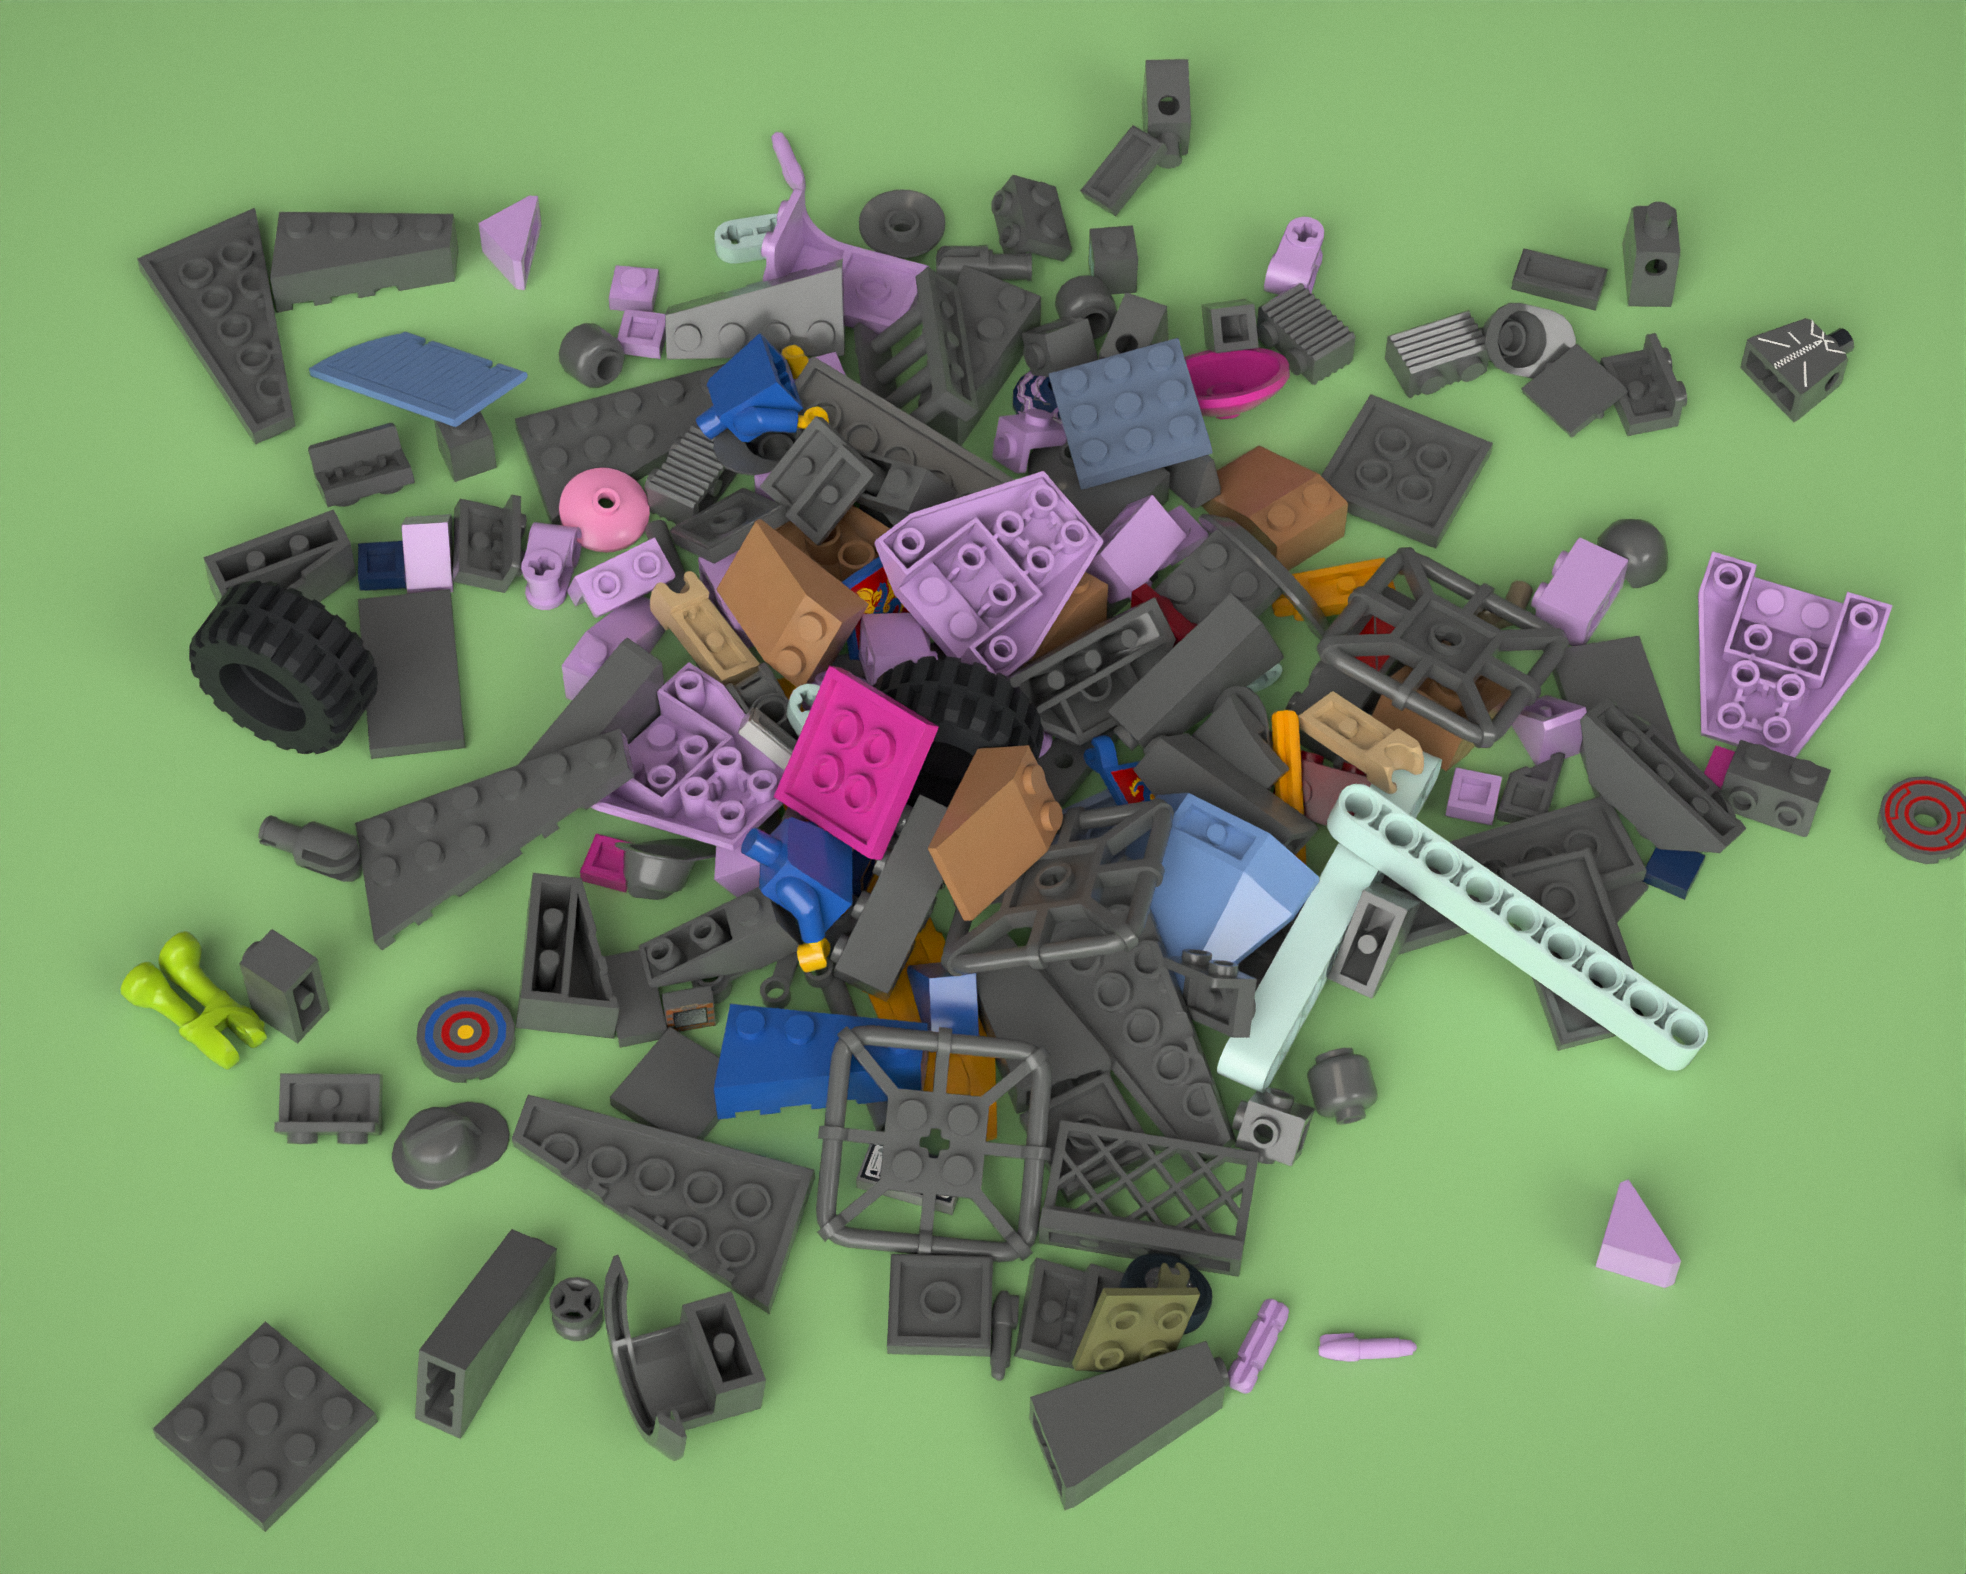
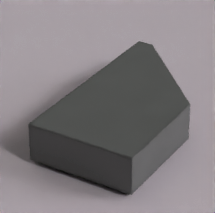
(1530, 790)

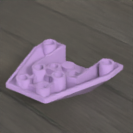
(990, 569)
(1776, 655)
(696, 768)

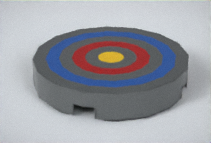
(466, 1036)

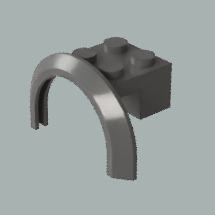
(1236, 565)
(685, 1371)

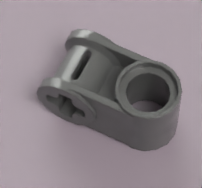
(765, 693)

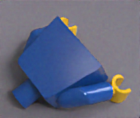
(758, 393)
(806, 875)

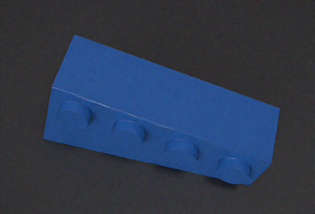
(785, 1057)

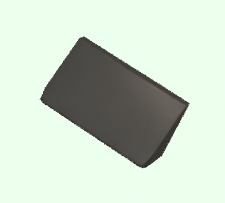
(1194, 480)

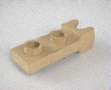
(703, 630)
(1362, 740)

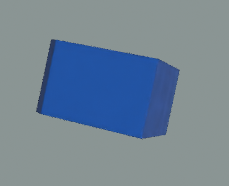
(945, 998)

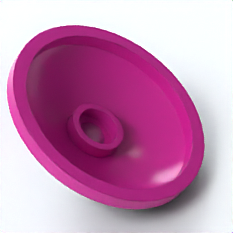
(1236, 380)

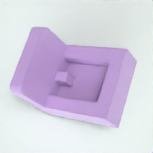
(1024, 432)

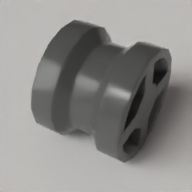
(578, 1296)

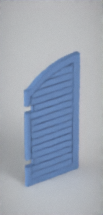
(420, 378)

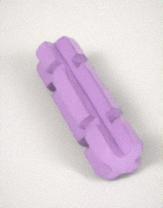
(1257, 1345)

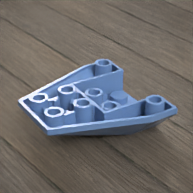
(1222, 883)

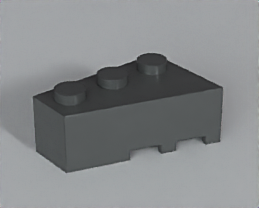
(303, 556)
(562, 965)

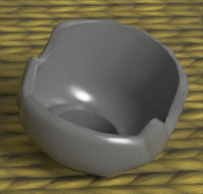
(1641, 545)

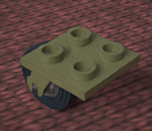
(1146, 1315)

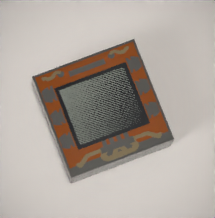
(689, 1008)

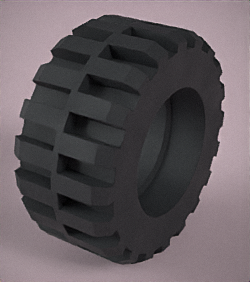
(283, 667)
(971, 712)

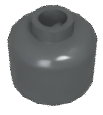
(1090, 299)
(591, 355)
(1342, 1085)

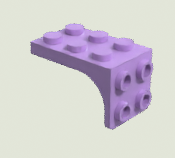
(875, 284)

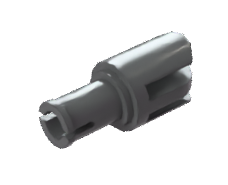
(1001, 266)
(315, 847)

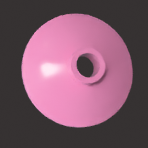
(601, 527)

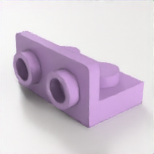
(621, 578)

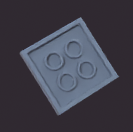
(1130, 413)

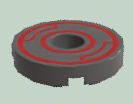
(1926, 797)

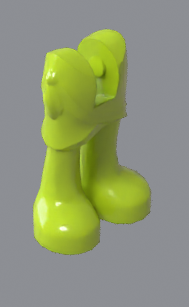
(180, 963)

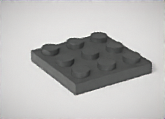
(1405, 470)
(265, 1426)

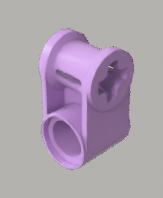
(1296, 257)
(550, 563)

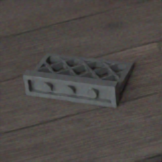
(1130, 1235)

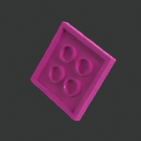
(855, 762)

